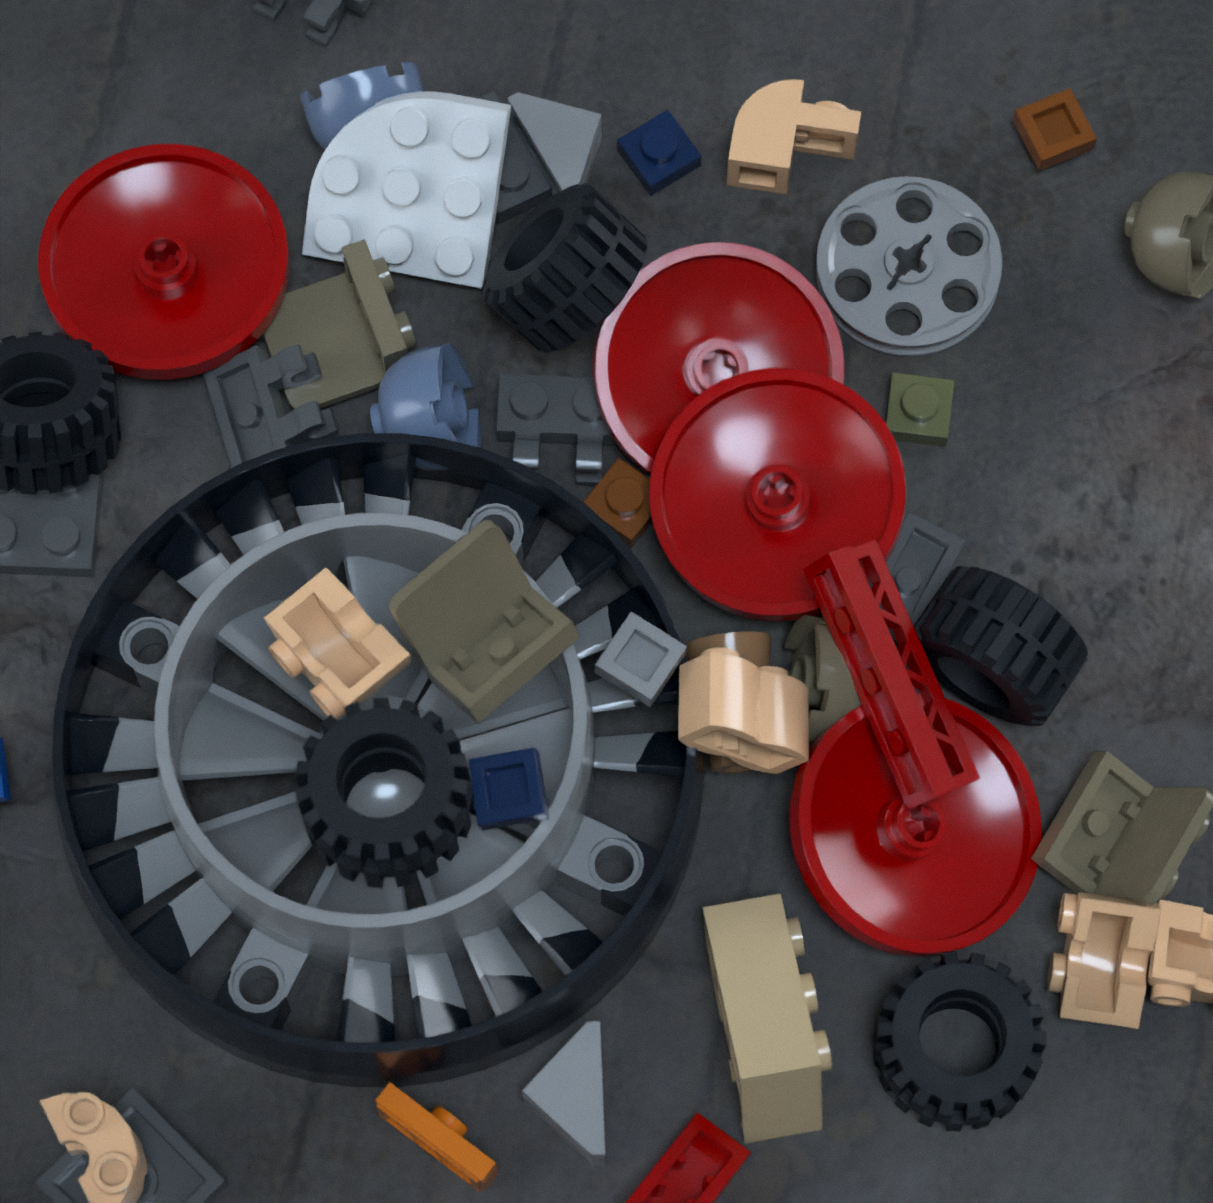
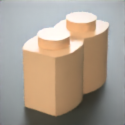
(743, 711)

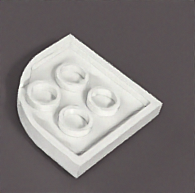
(415, 184)

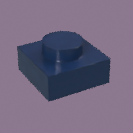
(659, 152)
(508, 789)

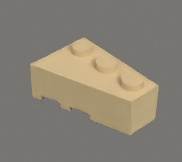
(767, 1016)

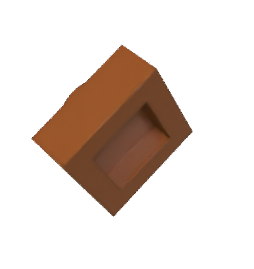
(1054, 129)
(623, 501)

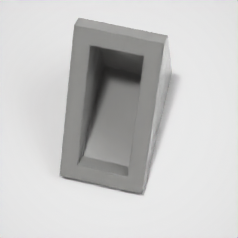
(559, 138)
(570, 1094)

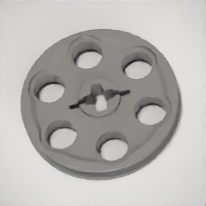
(915, 291)

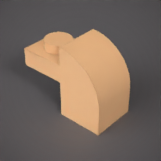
(776, 125)

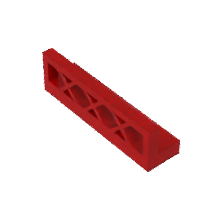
(881, 675)

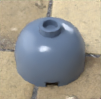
(353, 94)
(426, 398)

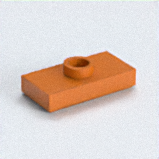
(438, 1135)

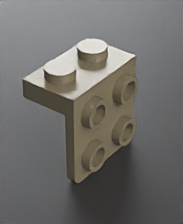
(347, 328)
(480, 622)
(1122, 833)

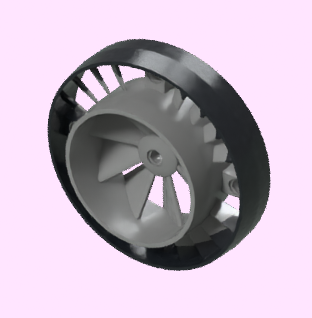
(247, 853)

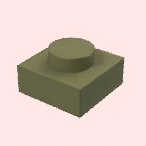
(919, 409)

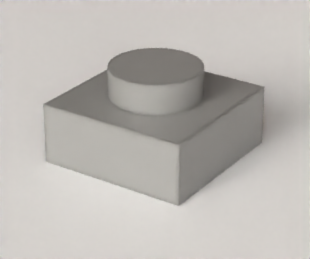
(640, 659)

